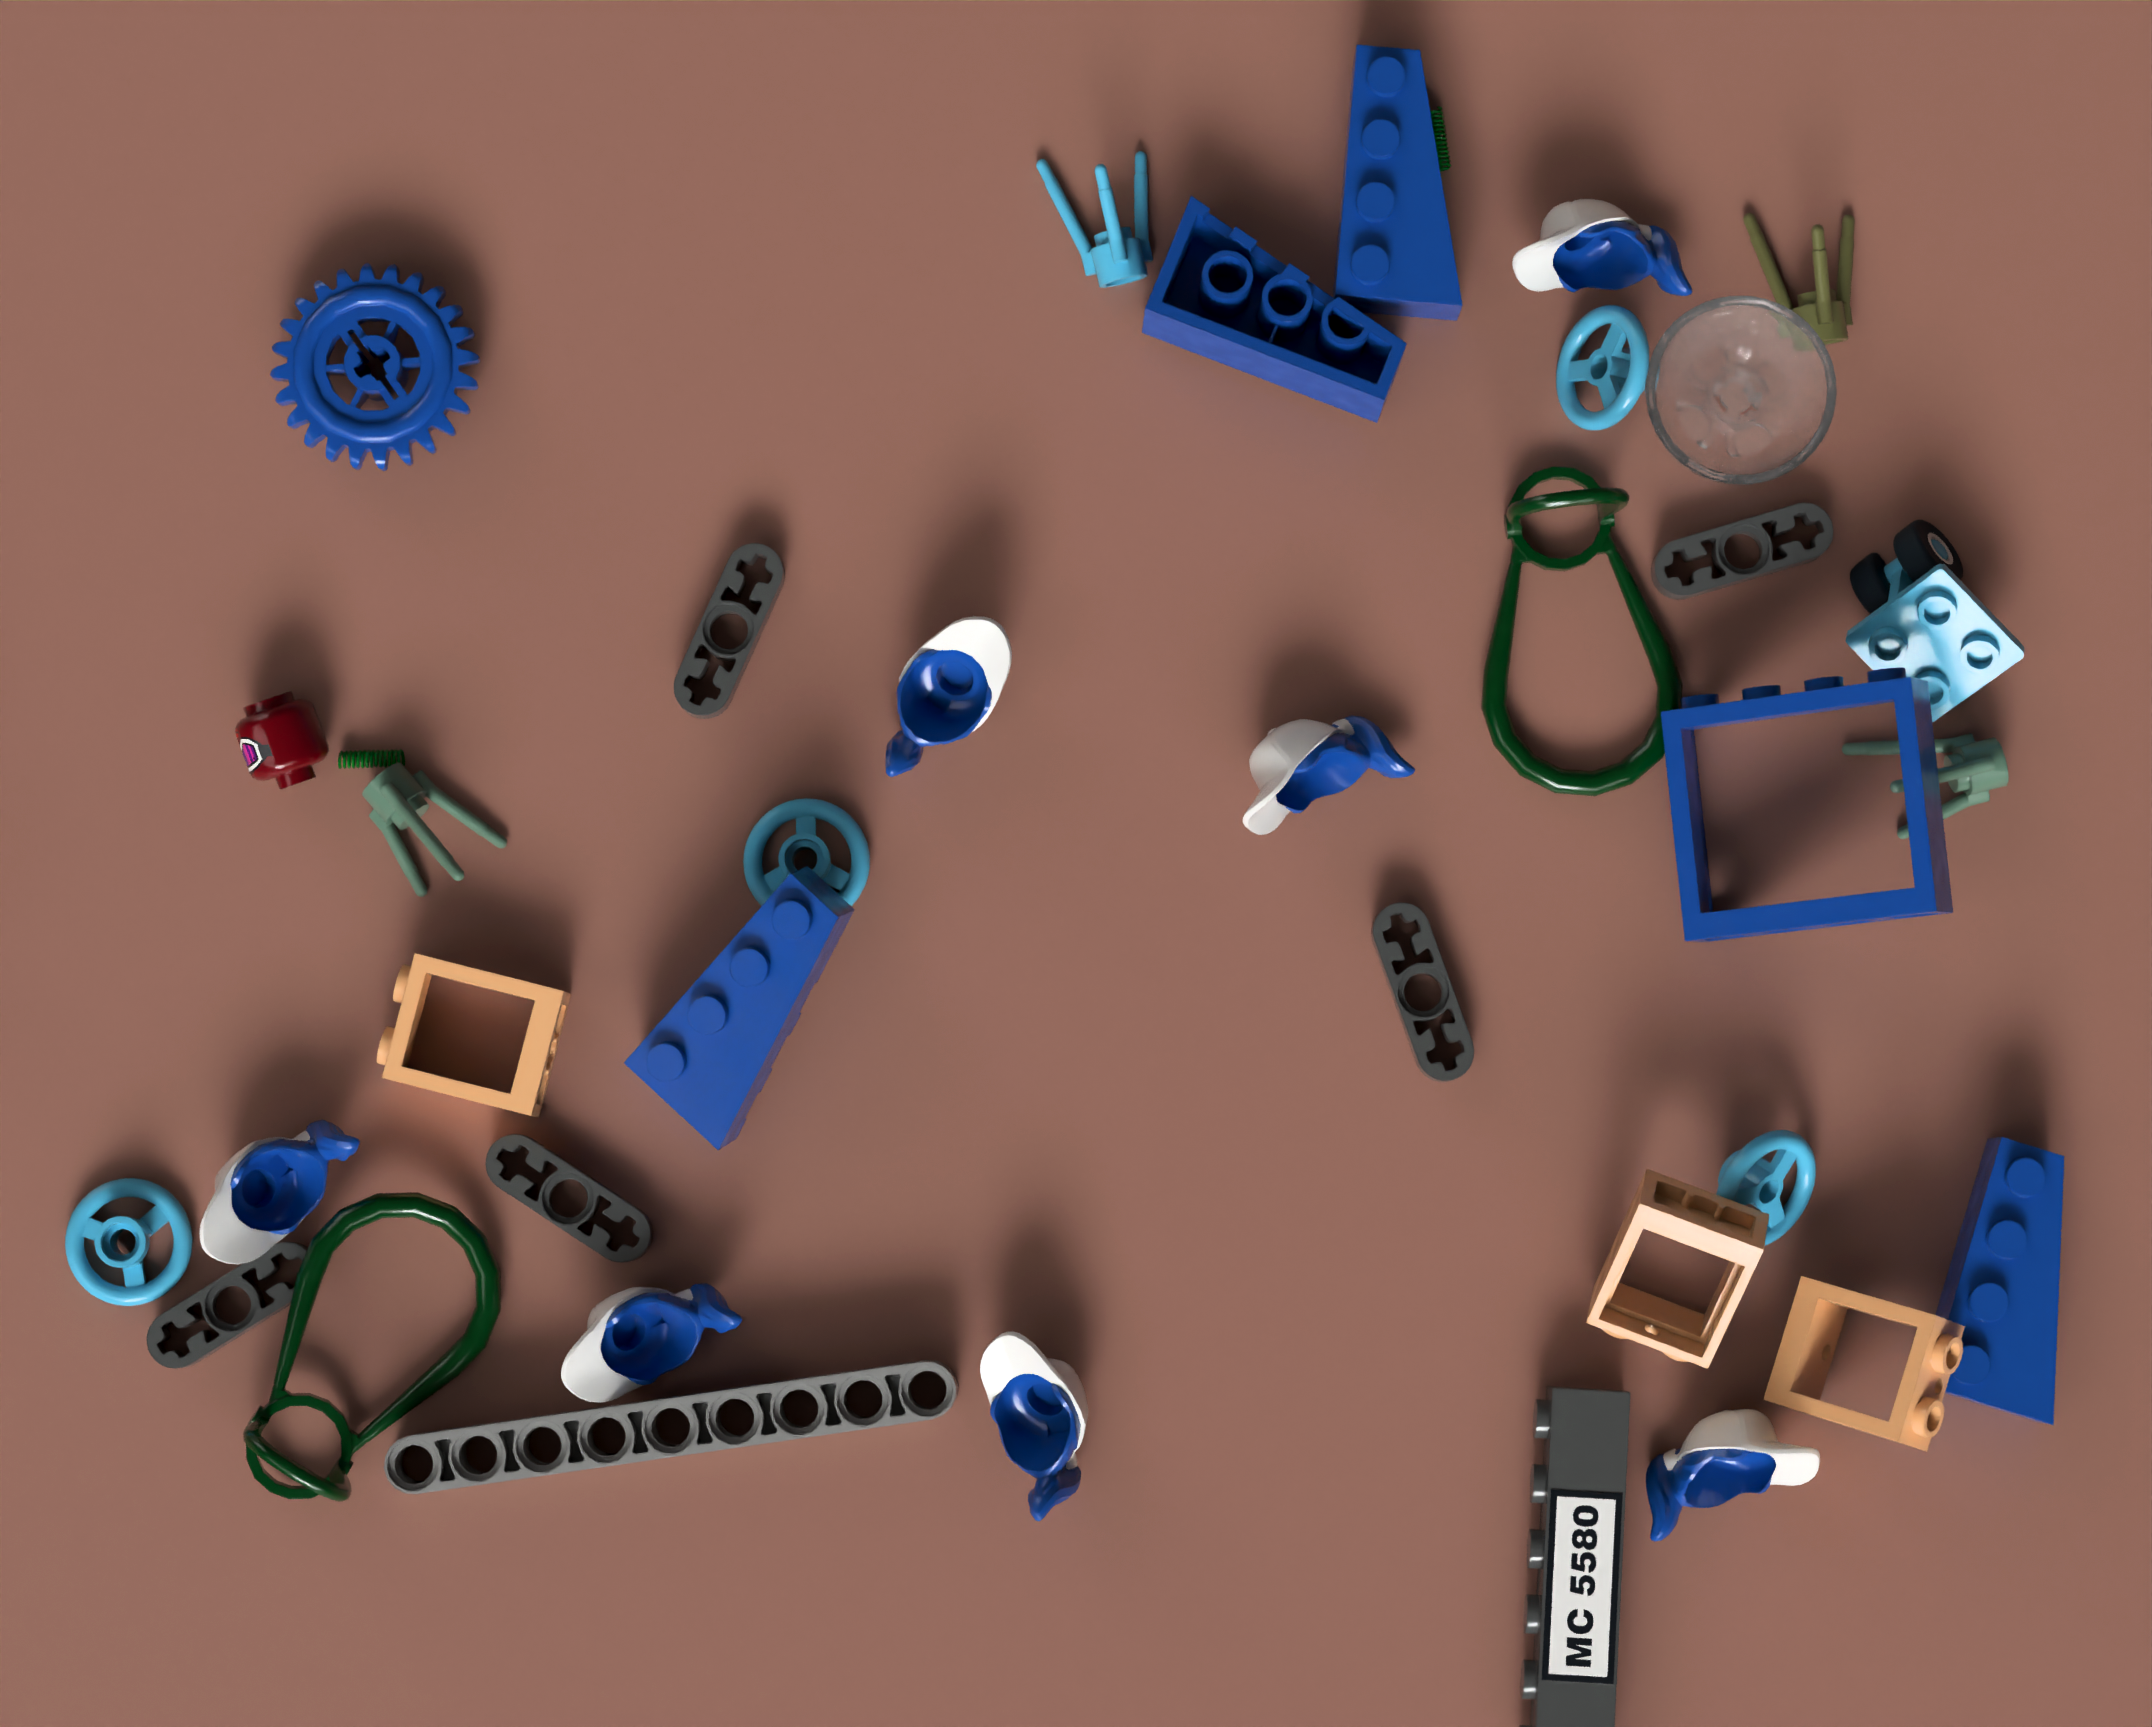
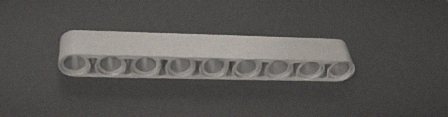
(640, 1425)

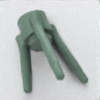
(1970, 768)
(400, 801)

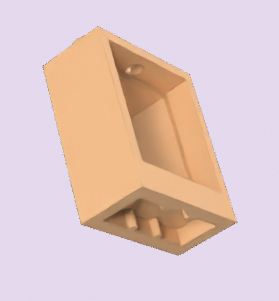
(537, 1051)
(1698, 1221)
(1810, 1347)

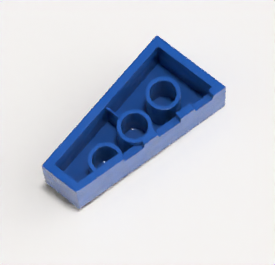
(1393, 209)
(1268, 319)
(732, 1022)
(2008, 1281)

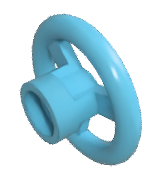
(1614, 369)
(805, 812)
(1756, 1181)
(105, 1238)

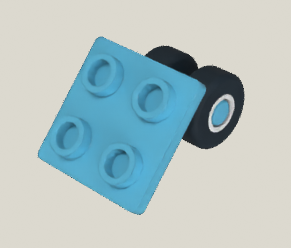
(1928, 619)

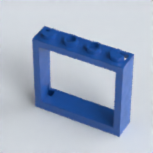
(1921, 793)

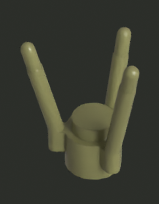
(1822, 309)

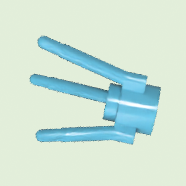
(1117, 254)

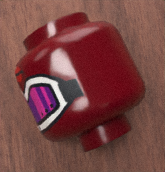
(282, 739)

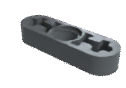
(1781, 521)
(762, 594)
(1419, 942)
(538, 1159)
(184, 1316)

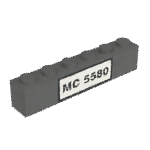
(1576, 1557)

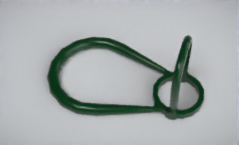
(1498, 657)
(307, 1284)

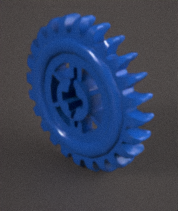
(410, 415)

